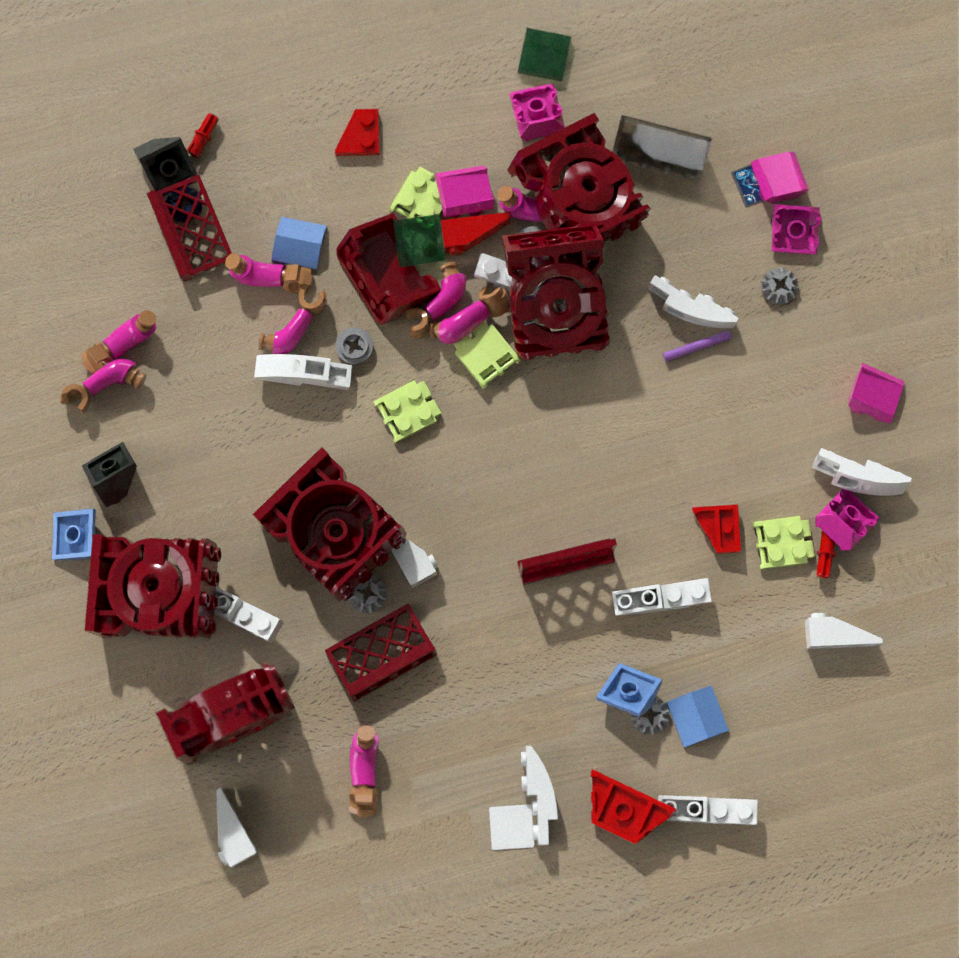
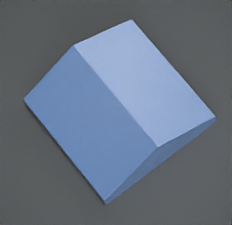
(298, 243)
(73, 534)
(630, 690)
(697, 716)

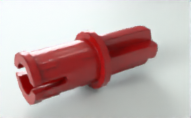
(202, 135)
(826, 556)

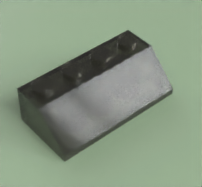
(661, 147)

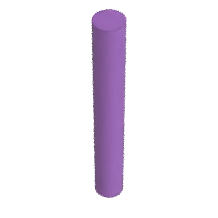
(695, 346)

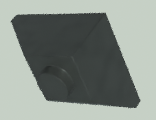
(165, 162)
(111, 474)

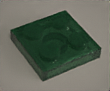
(544, 54)
(419, 240)

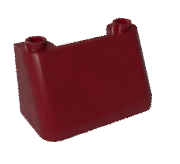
(372, 265)

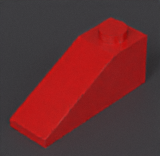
(467, 232)

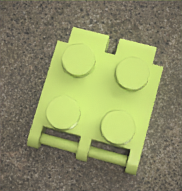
(418, 195)
(485, 353)
(408, 410)
(784, 542)

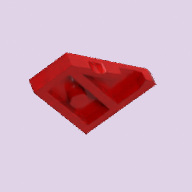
(360, 135)
(720, 526)

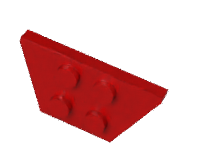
(625, 809)

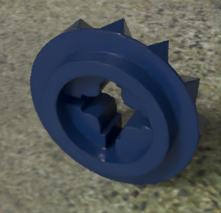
(173, 198)

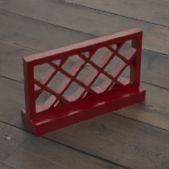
(172, 236)
(567, 561)
(385, 672)

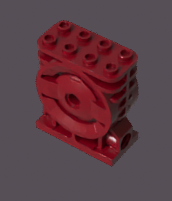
(591, 166)
(557, 253)
(304, 499)
(129, 569)
(226, 713)

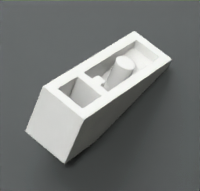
(415, 563)
(831, 632)
(232, 836)

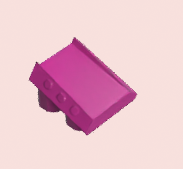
(537, 111)
(779, 177)
(464, 191)
(795, 229)
(875, 394)
(846, 519)

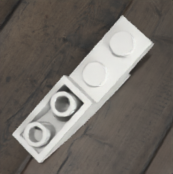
(495, 272)
(700, 311)
(302, 369)
(866, 479)
(662, 597)
(247, 616)
(539, 784)
(712, 810)

